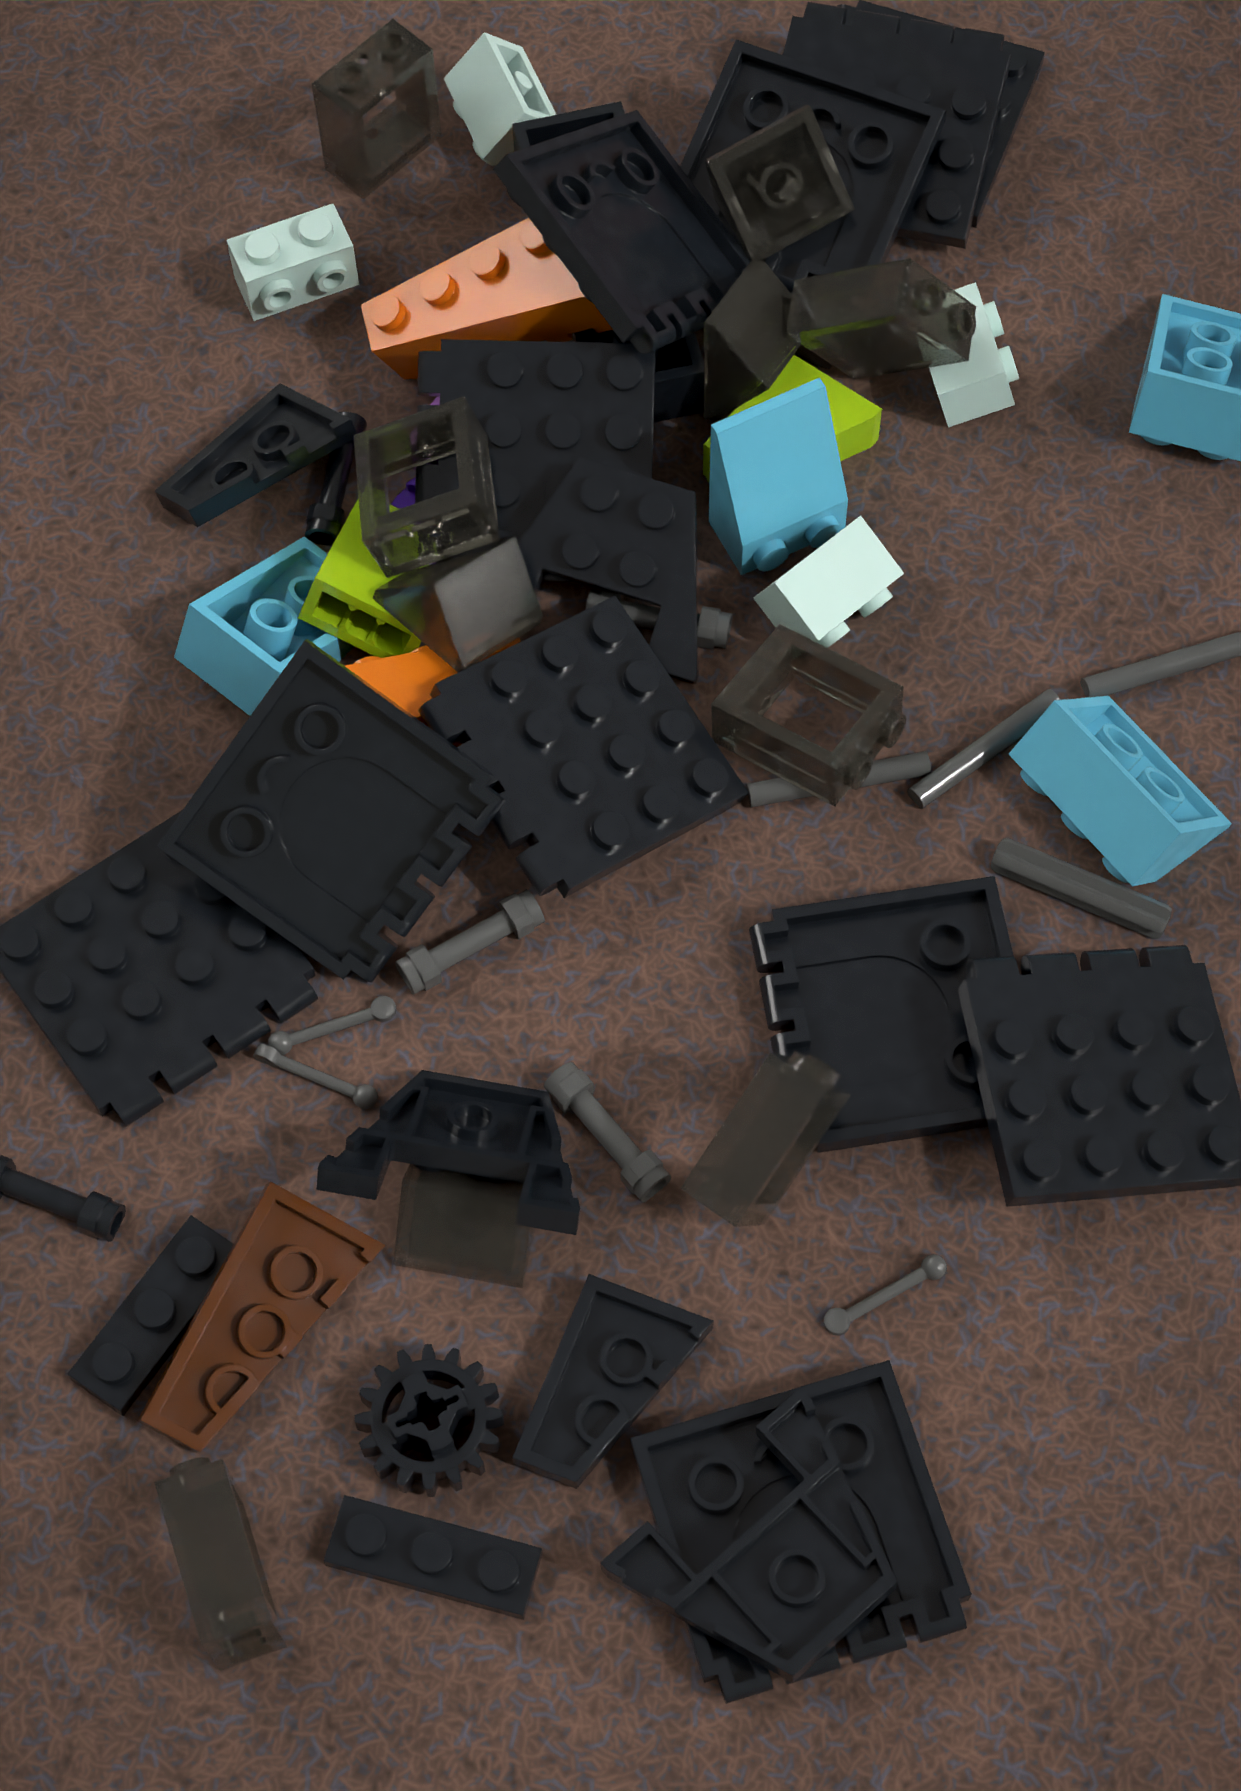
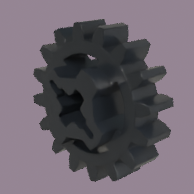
(406, 1431)

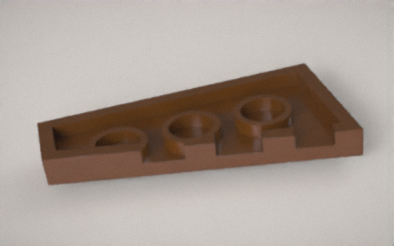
(266, 1296)

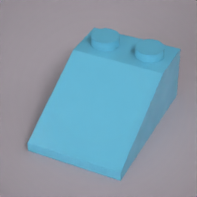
(1192, 380)
(776, 478)
(251, 627)

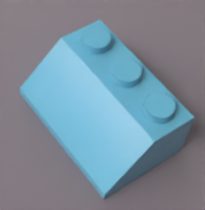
(1116, 788)

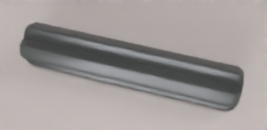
(1081, 888)

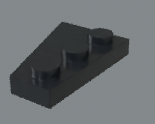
(254, 453)
(603, 1377)

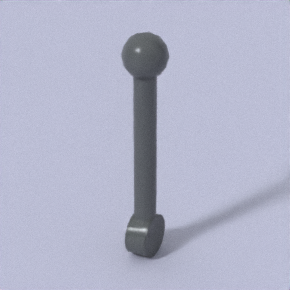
(381, 1009)
(363, 1096)
(838, 1320)

